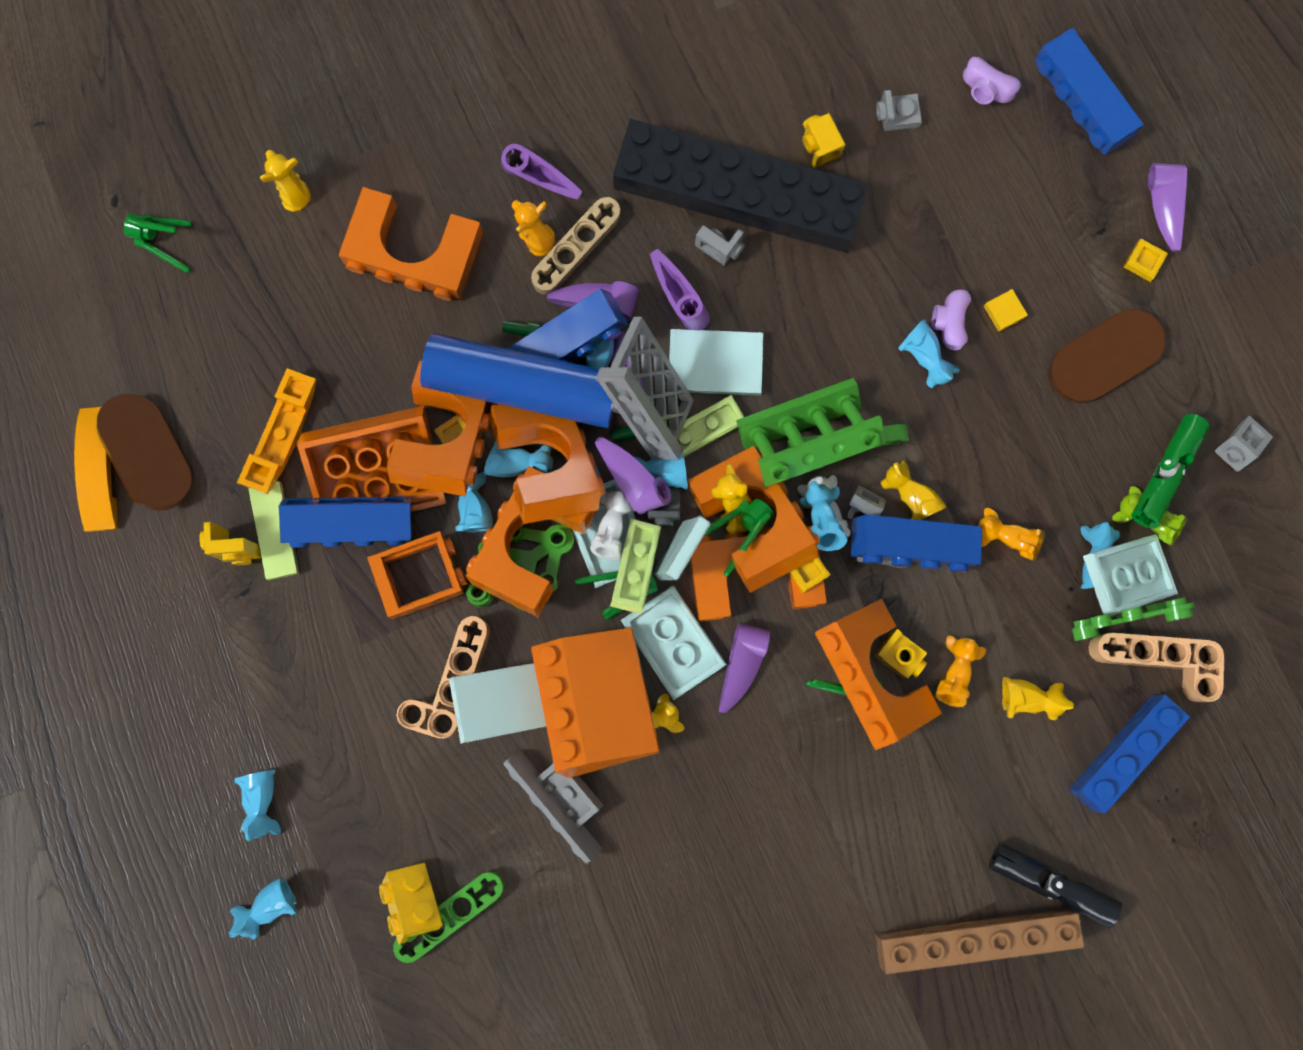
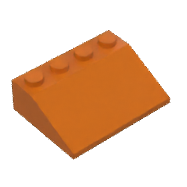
(355, 457)
(594, 701)

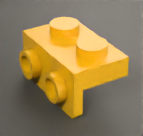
(216, 543)
(410, 902)

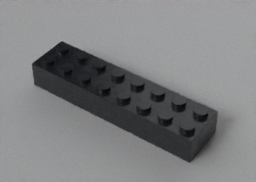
(739, 185)

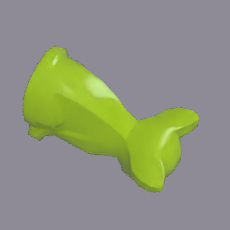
(1169, 528)

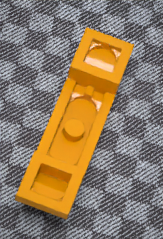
(280, 433)
(93, 475)

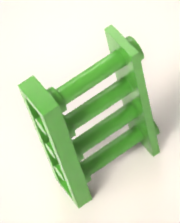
(802, 414)

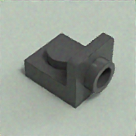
(667, 514)

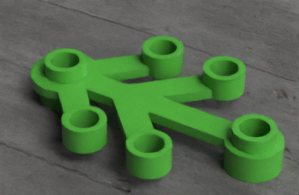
(529, 559)
(1172, 609)

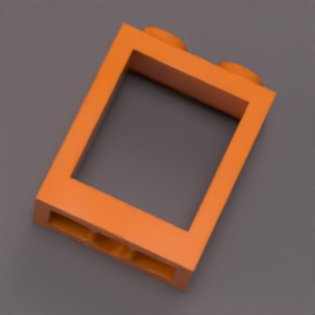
(387, 588)

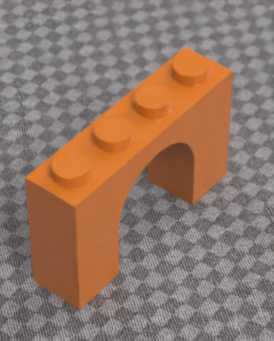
(441, 273)
(444, 466)
(557, 493)
(788, 541)
(499, 575)
(710, 584)
(881, 713)

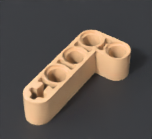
(1156, 656)
(442, 705)

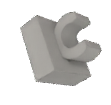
(866, 502)

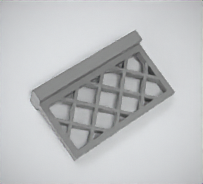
(637, 403)

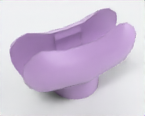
(989, 83)
(951, 319)

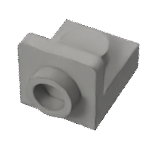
(899, 111)
(716, 246)
(1244, 444)

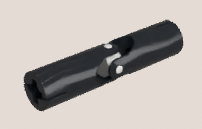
(1073, 894)

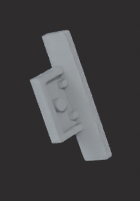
(562, 800)

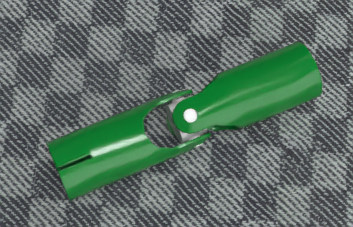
(1176, 460)

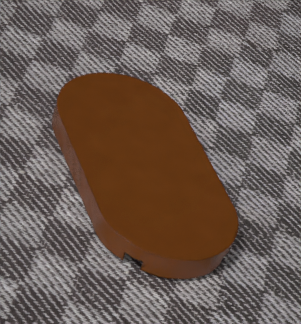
(1107, 356)
(143, 452)

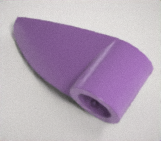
(538, 172)
(1168, 193)
(623, 293)
(680, 293)
(634, 480)
(745, 658)

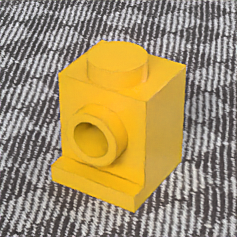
(822, 139)
(890, 651)

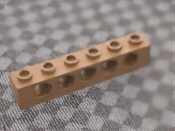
(979, 941)

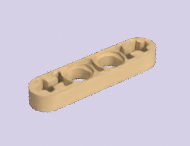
(574, 244)

